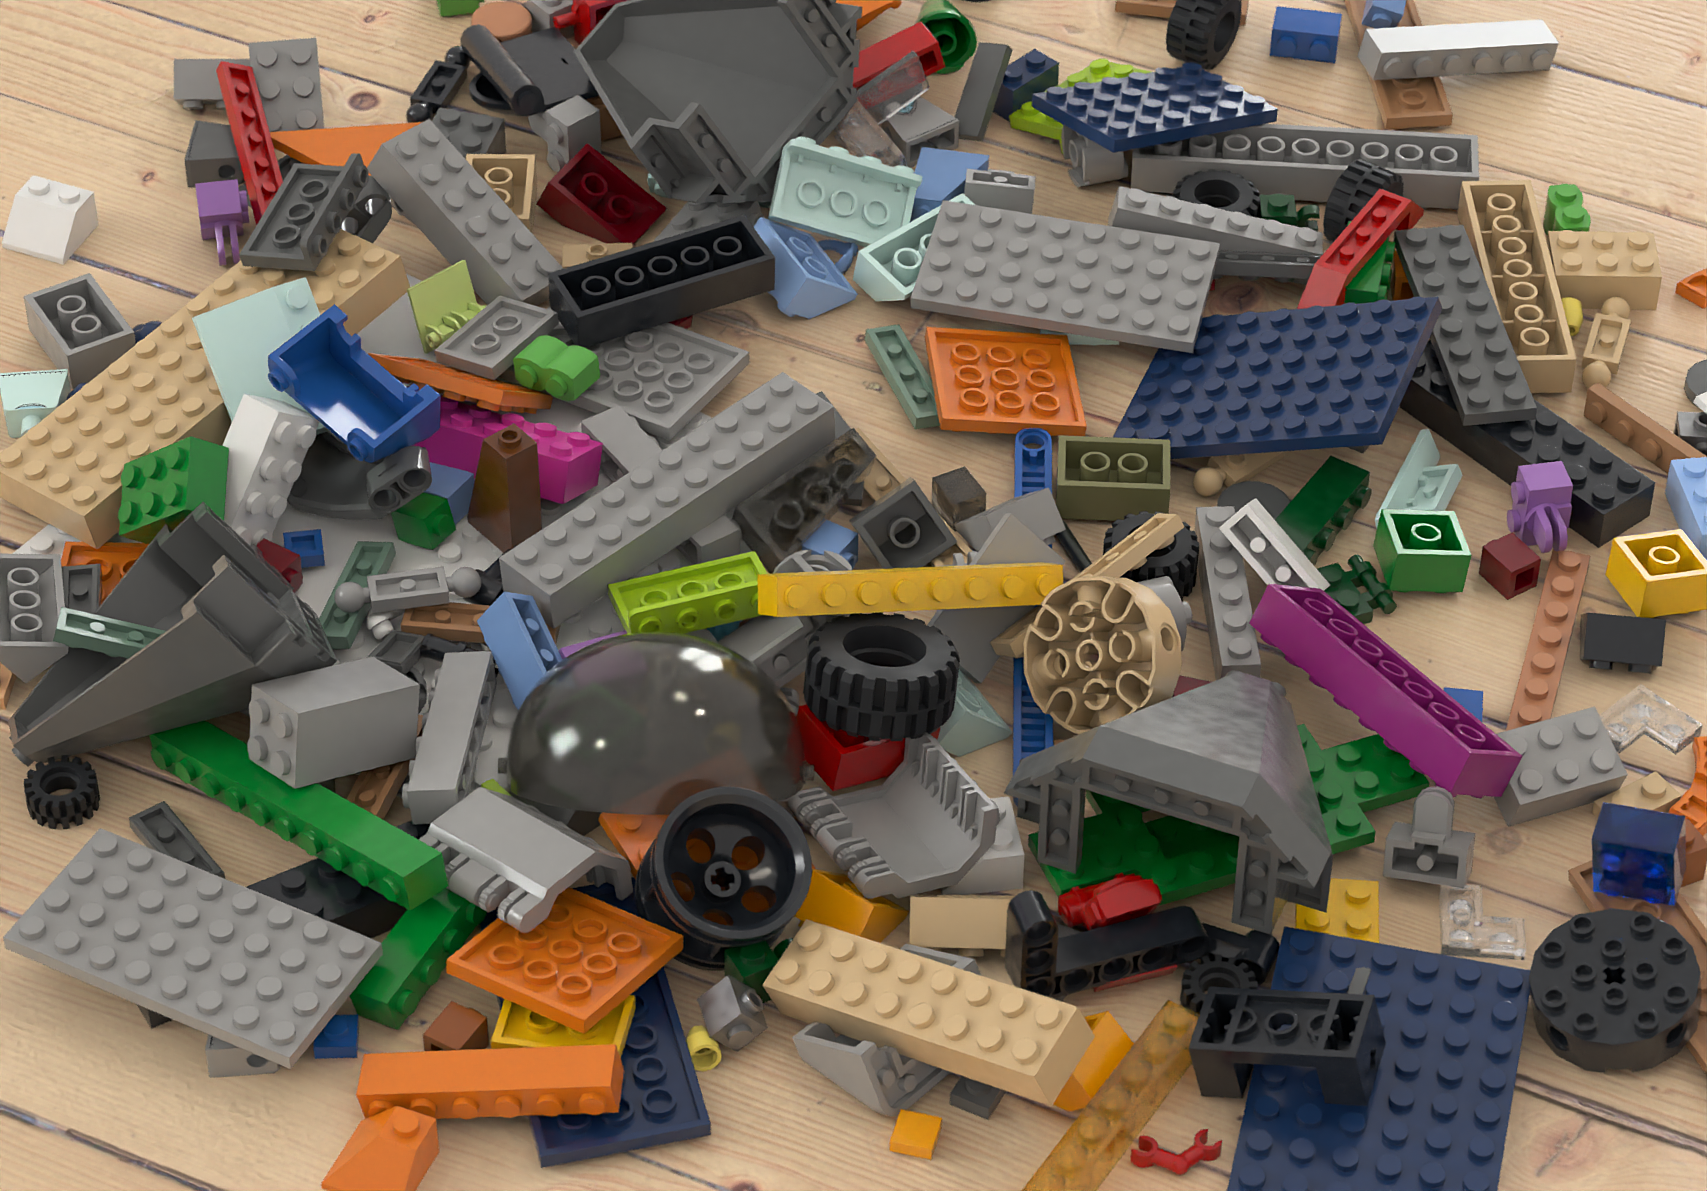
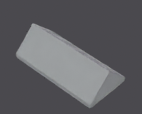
(29, 612)

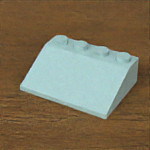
(246, 332)

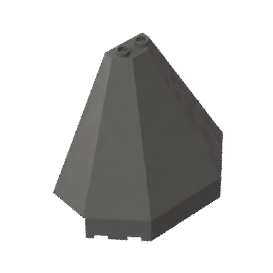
(722, 86)
(225, 627)
(1207, 757)

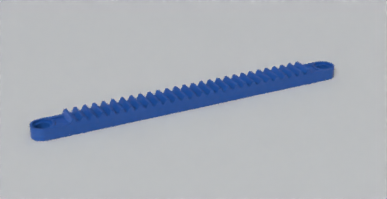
(1030, 724)

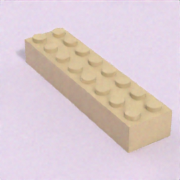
(1518, 269)
(930, 1011)

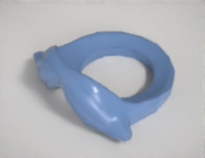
(846, 249)

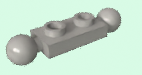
(407, 589)

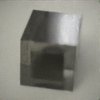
(957, 496)

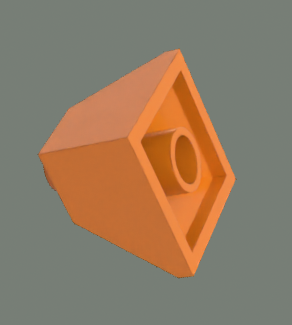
(386, 1153)

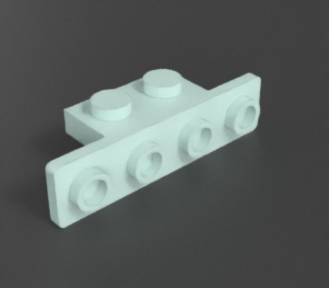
(1421, 482)

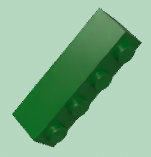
(415, 957)

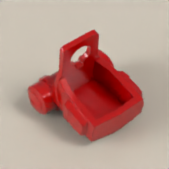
(1109, 902)

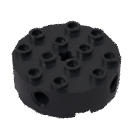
(1615, 990)

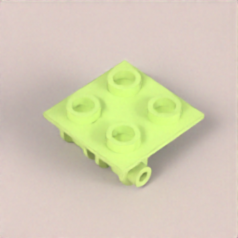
(443, 305)

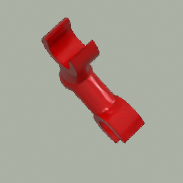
(1175, 1162)

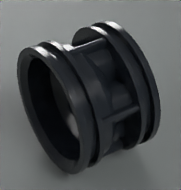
(724, 821)

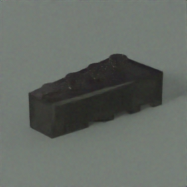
(799, 501)

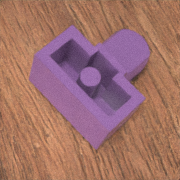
(222, 214)
(1541, 505)

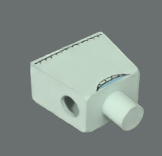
(31, 397)

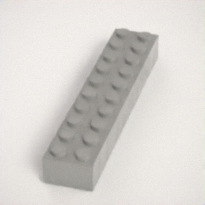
(1312, 158)
(668, 498)

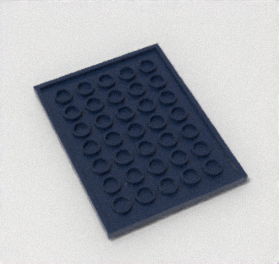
(1284, 379)
(1438, 1091)

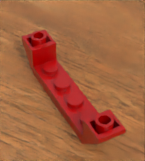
(1356, 246)

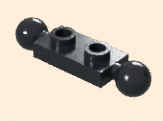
(439, 86)

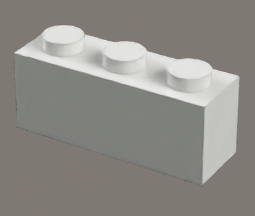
(1270, 549)

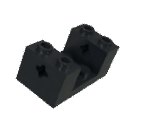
(1328, 1031)

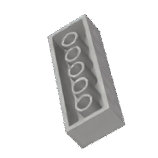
(463, 215)

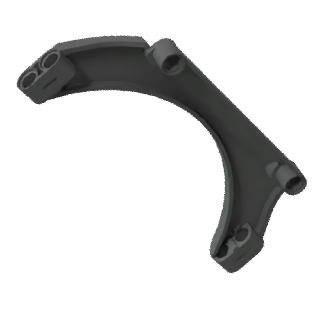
(331, 477)

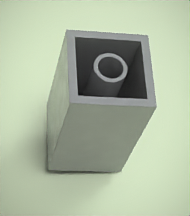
(333, 721)

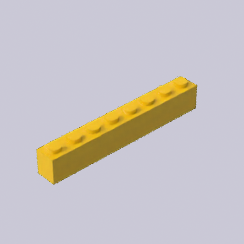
(906, 589)

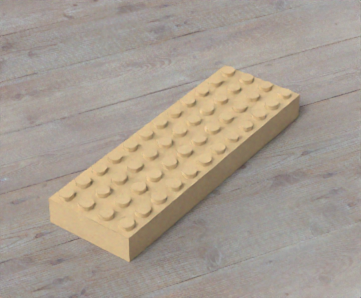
(166, 391)

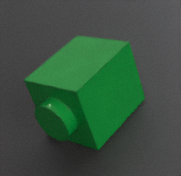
(424, 521)

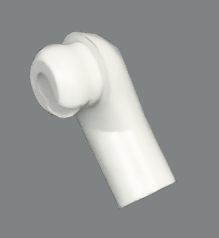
(380, 624)

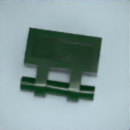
(1345, 592)

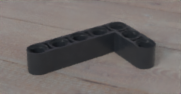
(1092, 958)

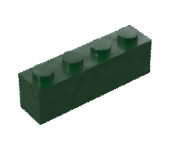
(1325, 506)

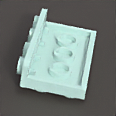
(841, 193)

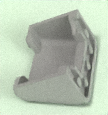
(773, 642)
(871, 1073)

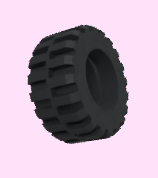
(881, 676)

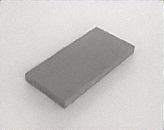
(976, 627)

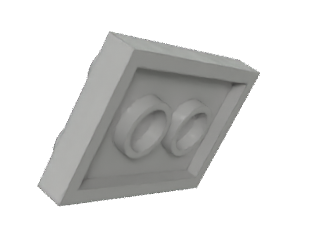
(288, 83)
(495, 337)

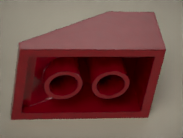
(599, 200)

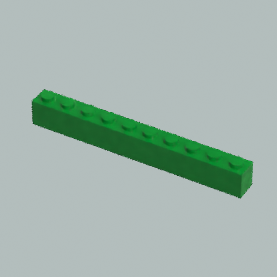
(306, 816)

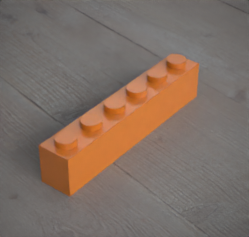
(494, 1082)

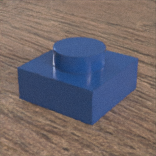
(307, 545)
(338, 1038)

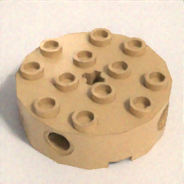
(1101, 652)

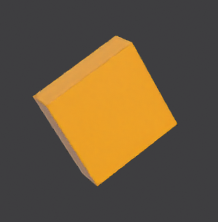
(915, 1134)

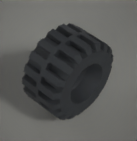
(1203, 30)
(1219, 191)
(1353, 192)
(1176, 560)

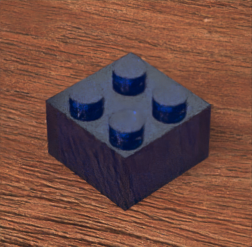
(1639, 853)

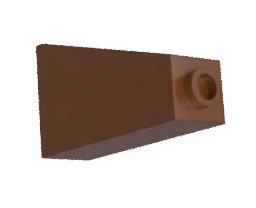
(507, 489)

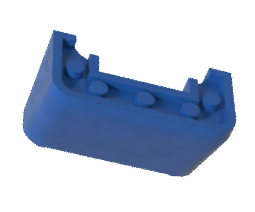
(352, 391)

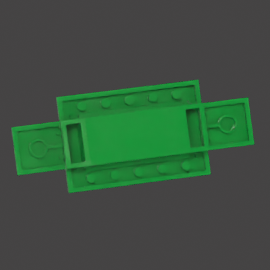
(1198, 859)

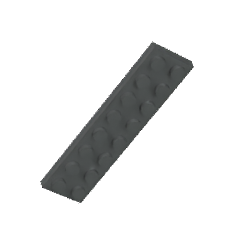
(1469, 330)

